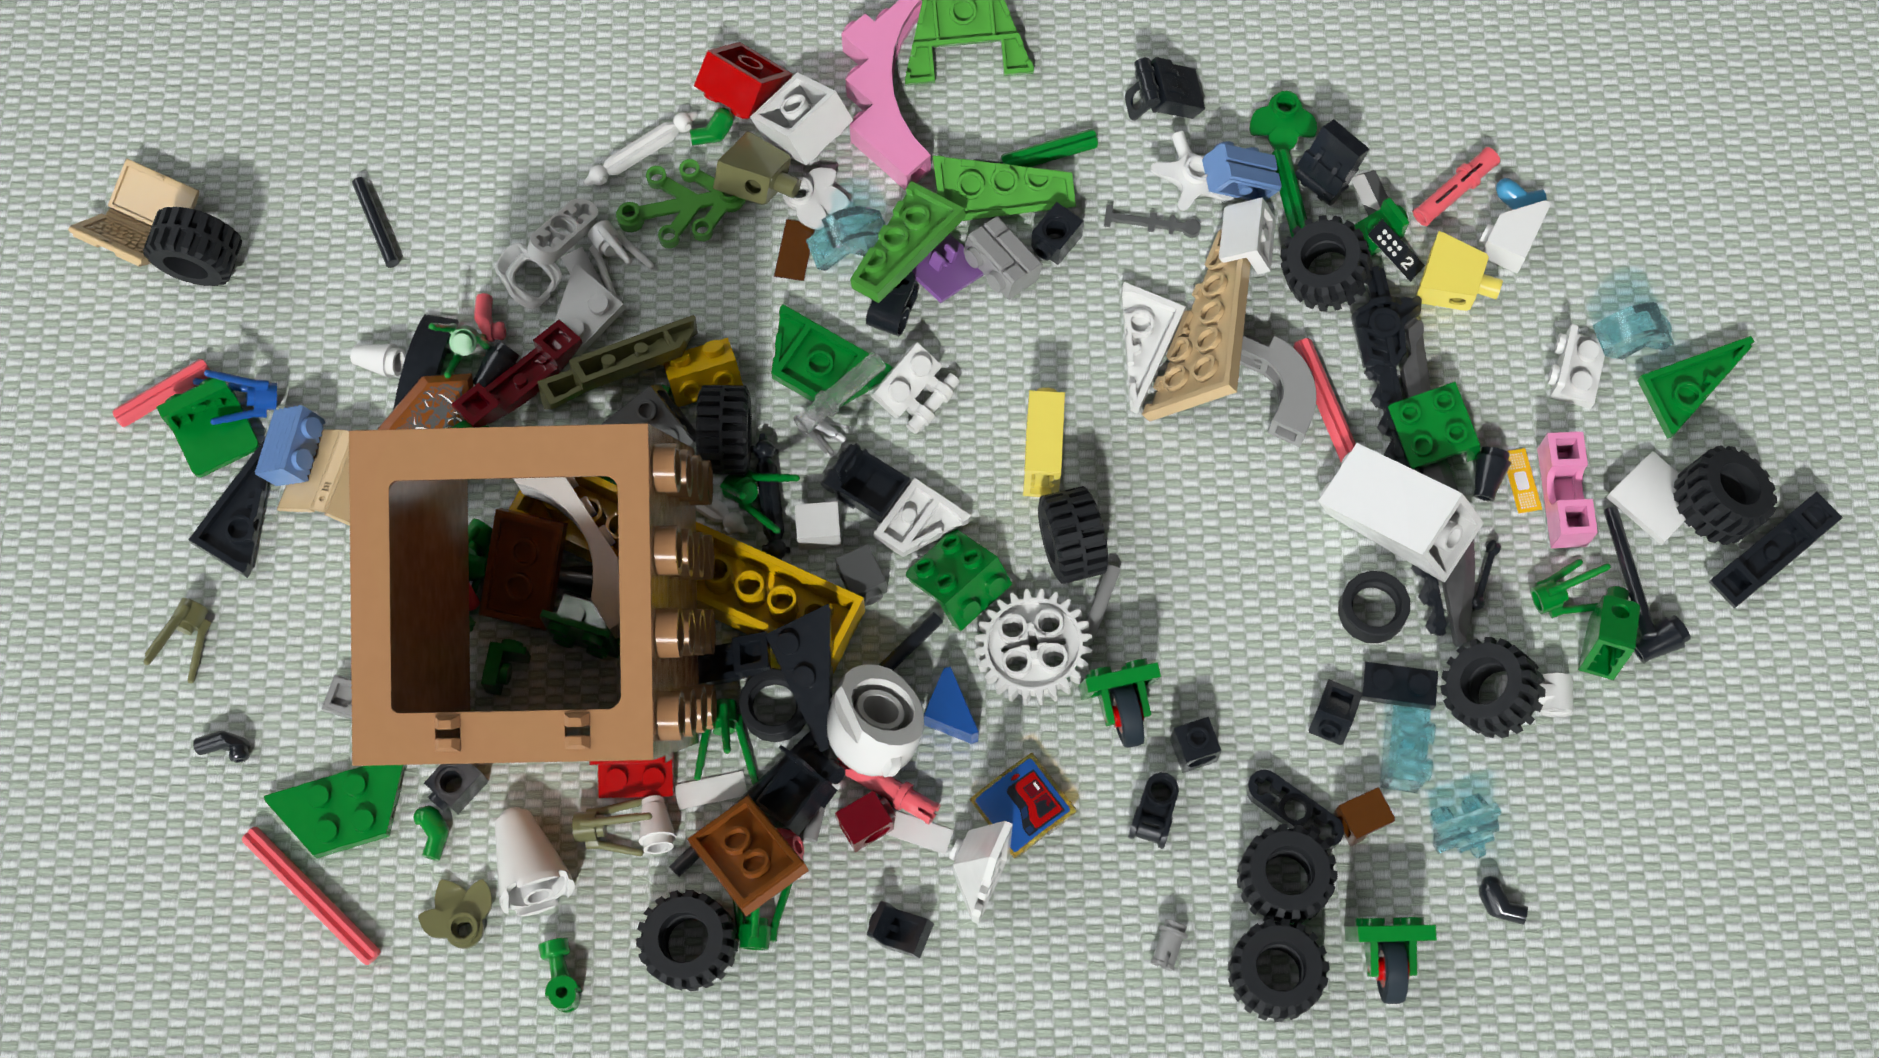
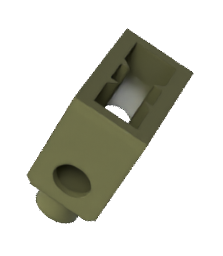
(755, 171)

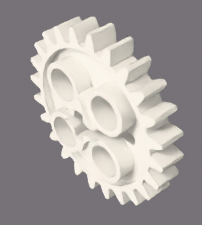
(1037, 677)

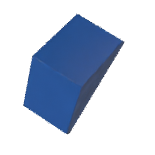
(949, 711)

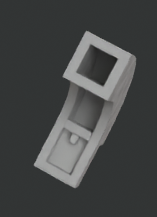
(1292, 381)

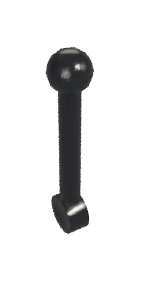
(1492, 549)

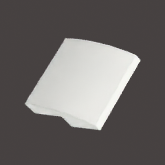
(1649, 498)

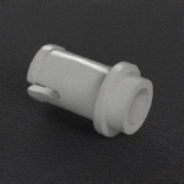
(1169, 944)

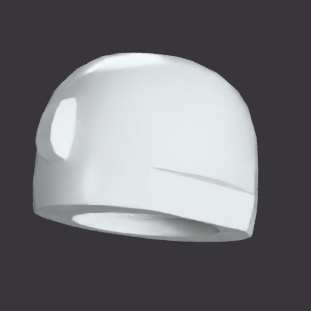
(874, 721)

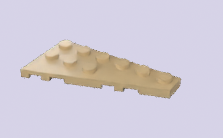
(1207, 341)

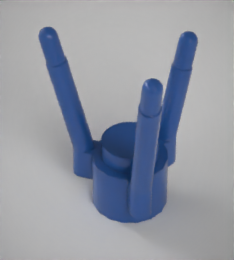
(259, 394)

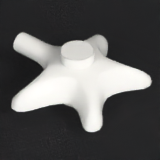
(1186, 174)

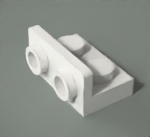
(1578, 368)

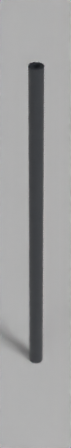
(892, 661)

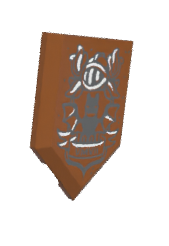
(429, 404)

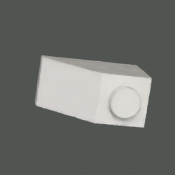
(1513, 235)

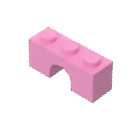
(1568, 514)

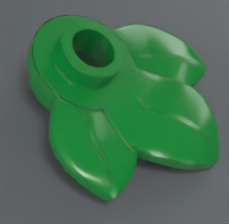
(1283, 126)

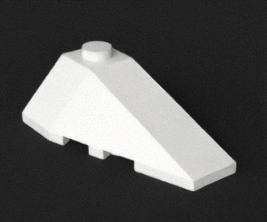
(980, 863)

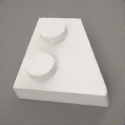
(587, 307)
(919, 519)

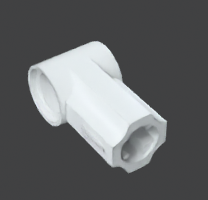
(1558, 695)

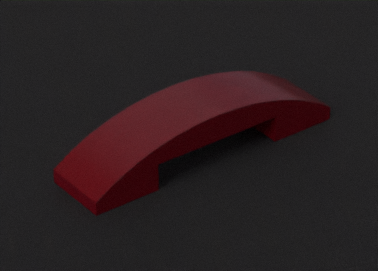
(520, 382)

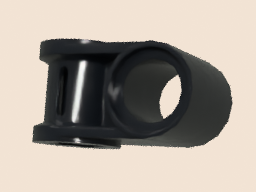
(894, 310)
(1153, 816)

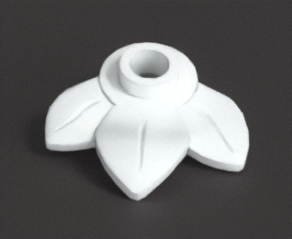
(820, 198)

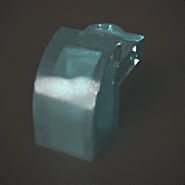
(843, 233)
(1633, 330)

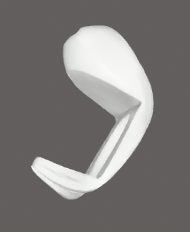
(511, 262)

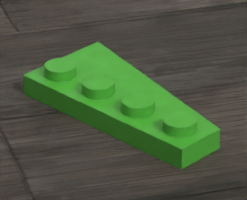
(911, 234)

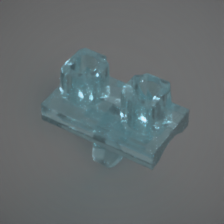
(1468, 830)

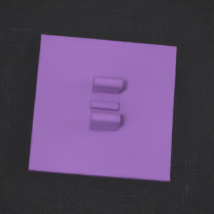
(946, 270)

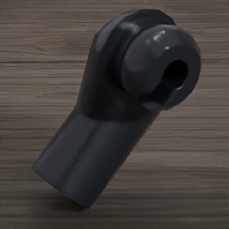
(1497, 904)

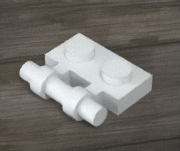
(907, 380)

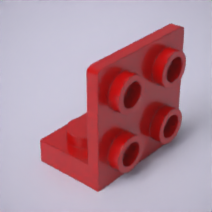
(636, 777)

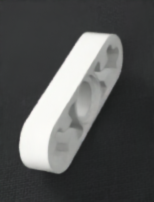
(561, 243)

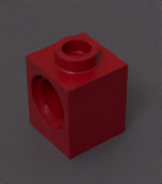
(865, 820)

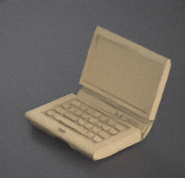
(132, 211)
(328, 482)

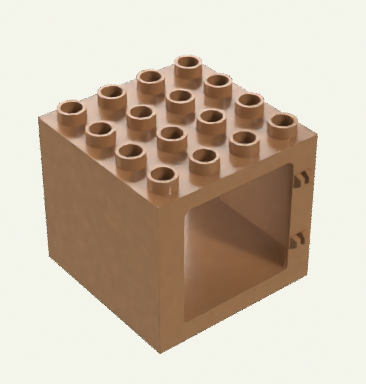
(415, 595)

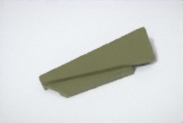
(618, 361)

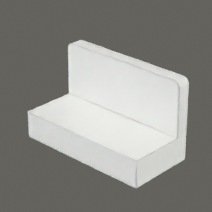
(1248, 234)

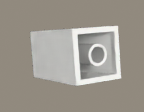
(1402, 510)

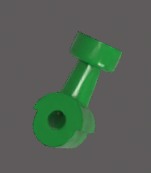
(561, 989)

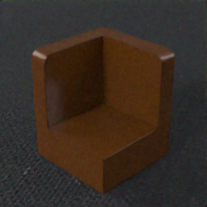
(1364, 815)

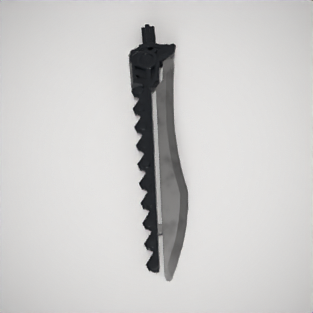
(1382, 345)

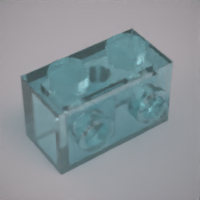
(1406, 749)

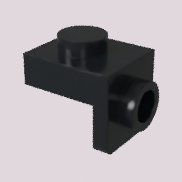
(899, 930)

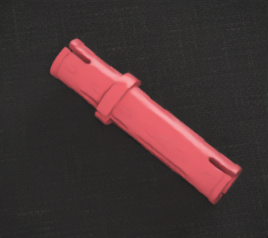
(1481, 163)
(900, 794)

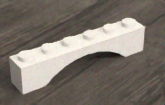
(561, 495)

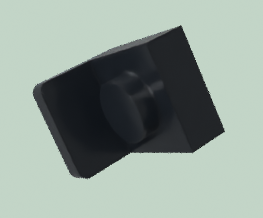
(1335, 712)

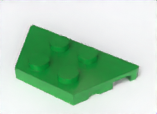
(813, 357)
(341, 808)

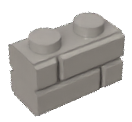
(1002, 258)

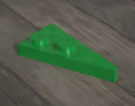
(1682, 387)

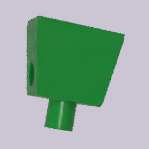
(1610, 634)

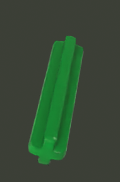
(1052, 149)
(1290, 190)

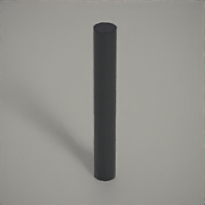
(375, 222)

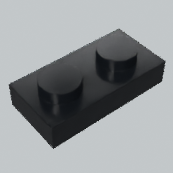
(1399, 685)

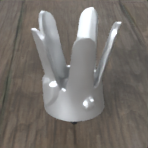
(828, 430)

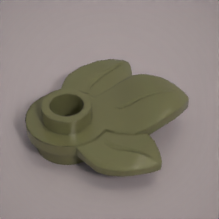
(454, 909)

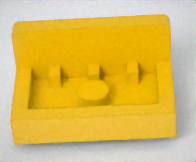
(700, 366)

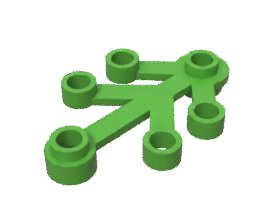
(686, 204)

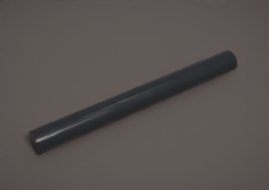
(1629, 571)

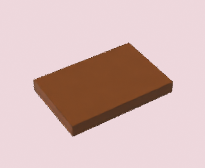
(522, 567)
(747, 855)

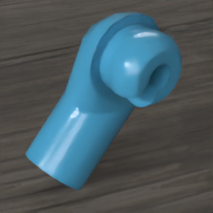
(1516, 196)

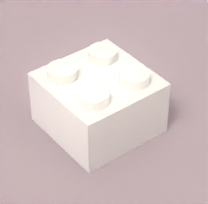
(802, 118)

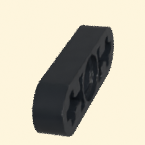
(1277, 784)

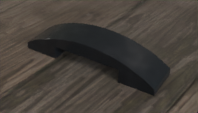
(424, 354)
(1775, 550)
(735, 660)

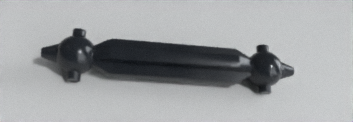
(770, 497)

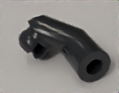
(223, 740)

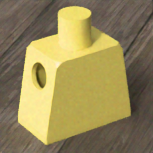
(1456, 275)

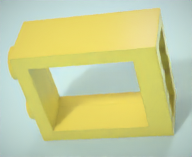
(1043, 442)

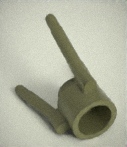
(185, 619)
(593, 824)

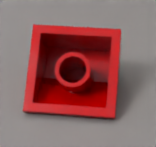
(739, 78)

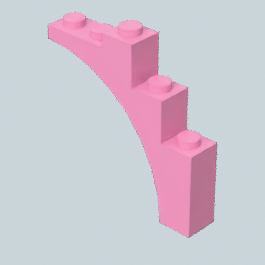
(880, 128)

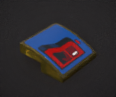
(1028, 800)

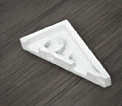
(1148, 331)

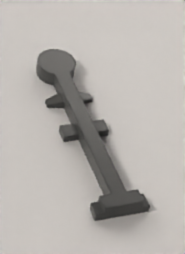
(1190, 228)

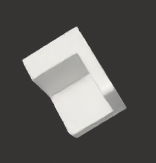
(818, 525)

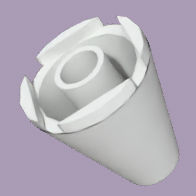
(528, 865)

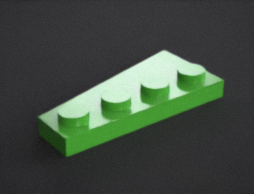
(1000, 189)

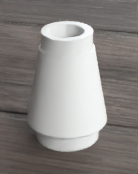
(379, 358)
(658, 832)

